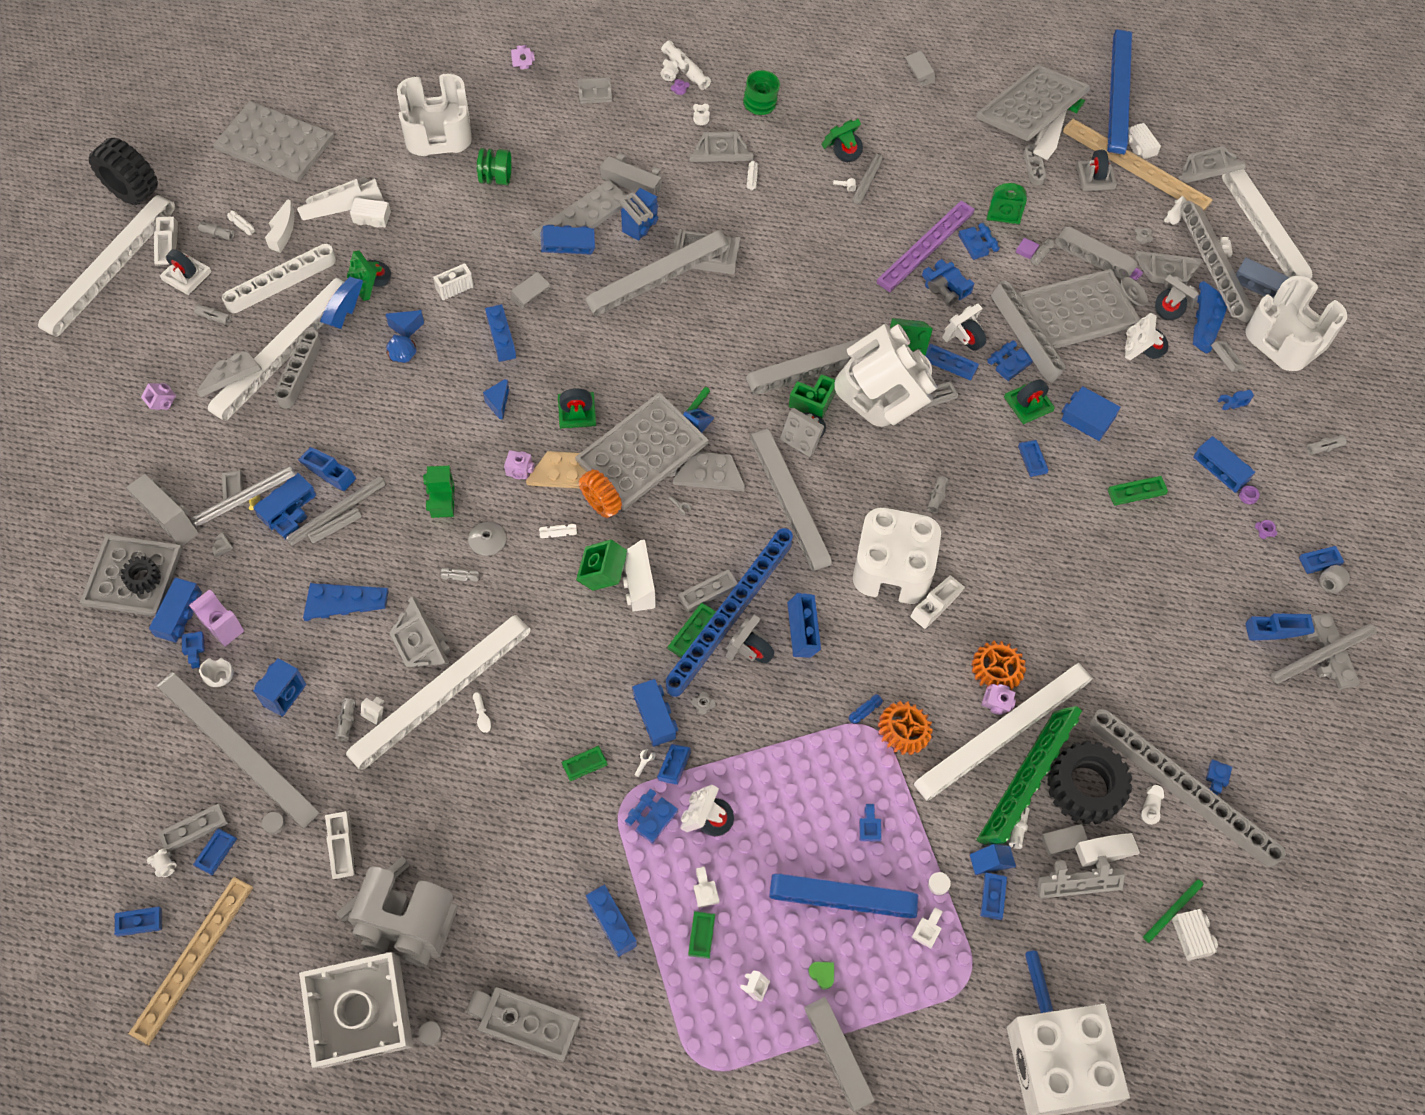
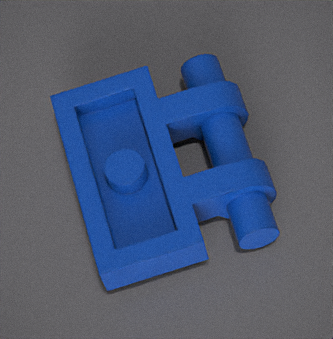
(973, 241)
(1014, 364)
(656, 819)

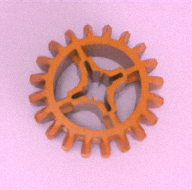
(600, 493)
(1001, 656)
(899, 731)

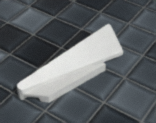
(1048, 137)
(339, 199)

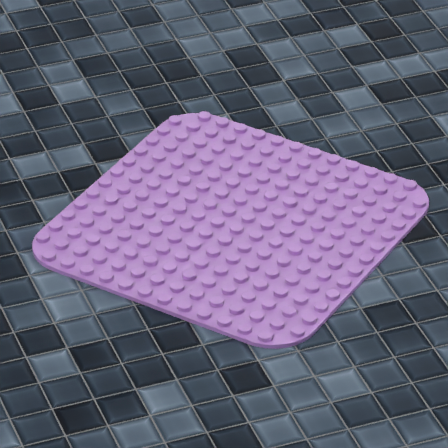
(800, 818)

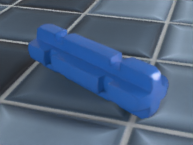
(865, 709)

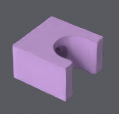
(216, 618)

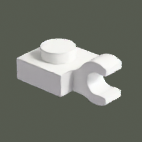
(705, 891)
(927, 929)

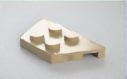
(557, 470)

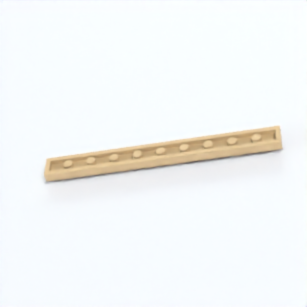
(1137, 165)

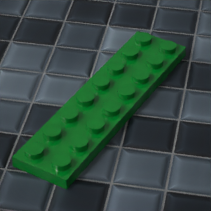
(1029, 776)

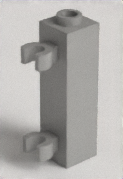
(629, 176)

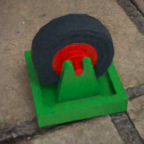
(846, 143)
(370, 271)
(1030, 401)
(576, 408)

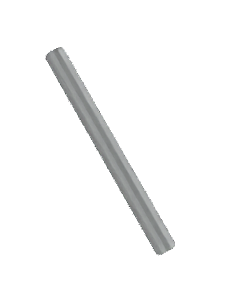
(242, 496)
(336, 510)
(1323, 653)

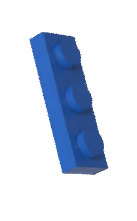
(951, 362)

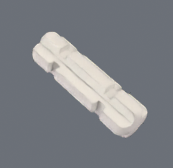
(752, 175)
(241, 222)
(558, 530)

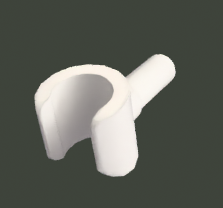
(850, 183)
(644, 761)

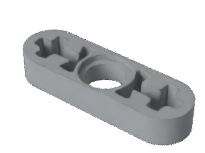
(1033, 170)

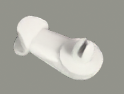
(1174, 214)
(1151, 810)

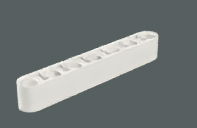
(279, 278)

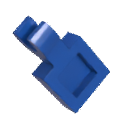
(1239, 399)
(288, 524)
(193, 645)
(1219, 776)
(869, 826)

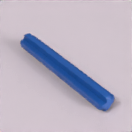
(1038, 981)

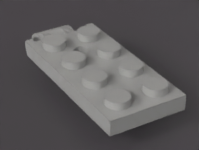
(534, 1024)

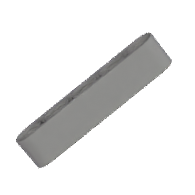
(1095, 252)
(298, 368)
(839, 1054)

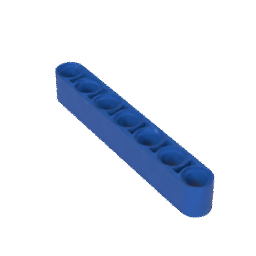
(844, 896)

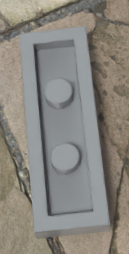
(707, 590)
(193, 828)

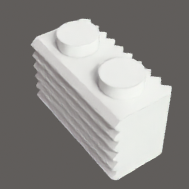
(1142, 141)
(370, 212)
(453, 281)
(1195, 934)

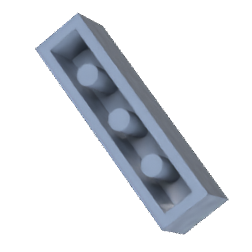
(1260, 278)

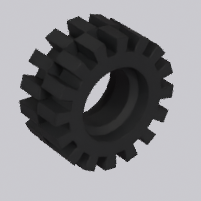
(133, 568)

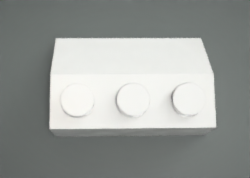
(638, 578)

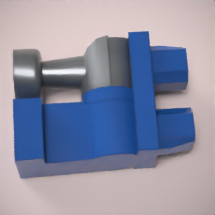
(947, 277)

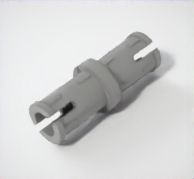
(216, 231)
(204, 312)
(1336, 442)
(938, 494)
(345, 719)

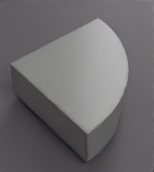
(221, 545)

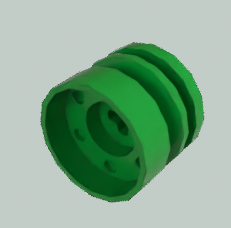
(761, 92)
(494, 166)

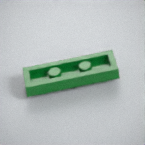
(1137, 490)
(691, 630)

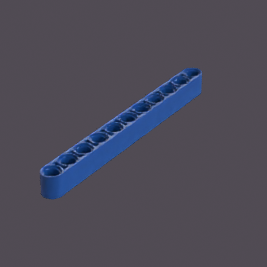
(1119, 92)
(726, 618)

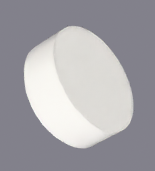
(939, 883)

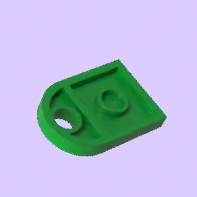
(1007, 206)

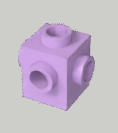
(523, 64)
(158, 396)
(519, 465)
(999, 699)

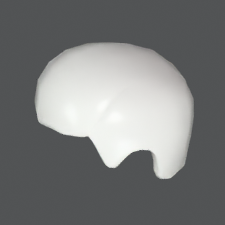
(216, 672)

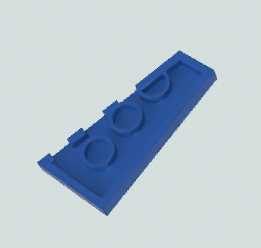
(1209, 317)
(330, 600)

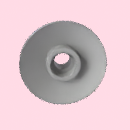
(1134, 291)
(487, 545)

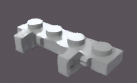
(1339, 665)
(1065, 884)

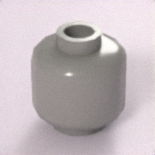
(1334, 579)

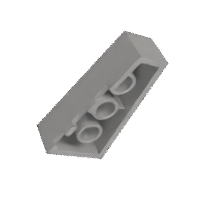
(163, 509)

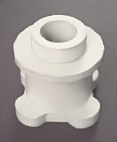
(670, 70)
(701, 114)
(162, 863)

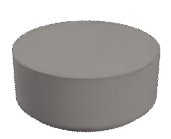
(273, 823)
(430, 1033)

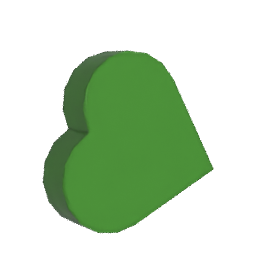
(823, 973)

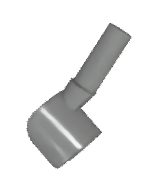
(680, 505)

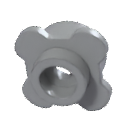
(1143, 235)
(697, 702)

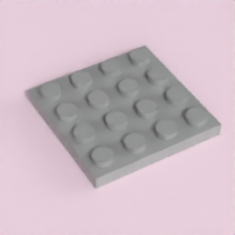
(106, 587)

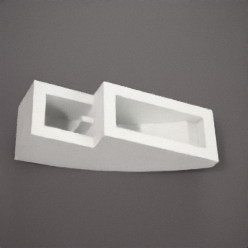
(281, 227)
(164, 238)
(937, 601)
(340, 844)
(1113, 847)

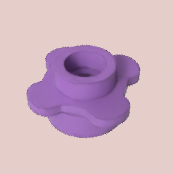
(680, 87)
(1266, 524)

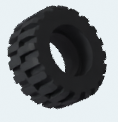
(123, 171)
(1103, 762)

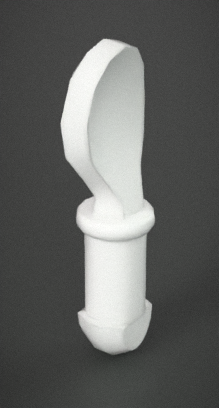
(483, 721)

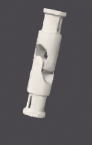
(690, 69)

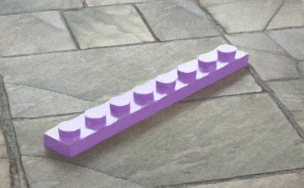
(925, 246)

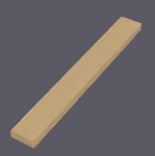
(190, 961)

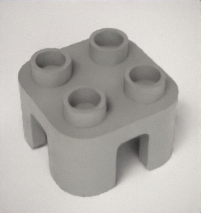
(417, 933)

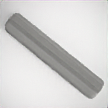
(334, 525)

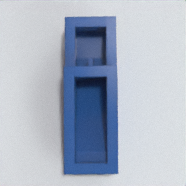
(342, 303)
(327, 468)
(1279, 626)

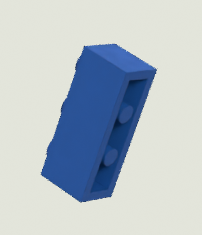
(567, 239)
(500, 333)
(1224, 464)
(285, 499)
(175, 610)
(804, 625)
(655, 712)
(611, 920)

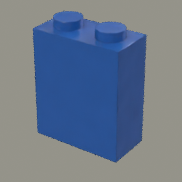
(1090, 413)

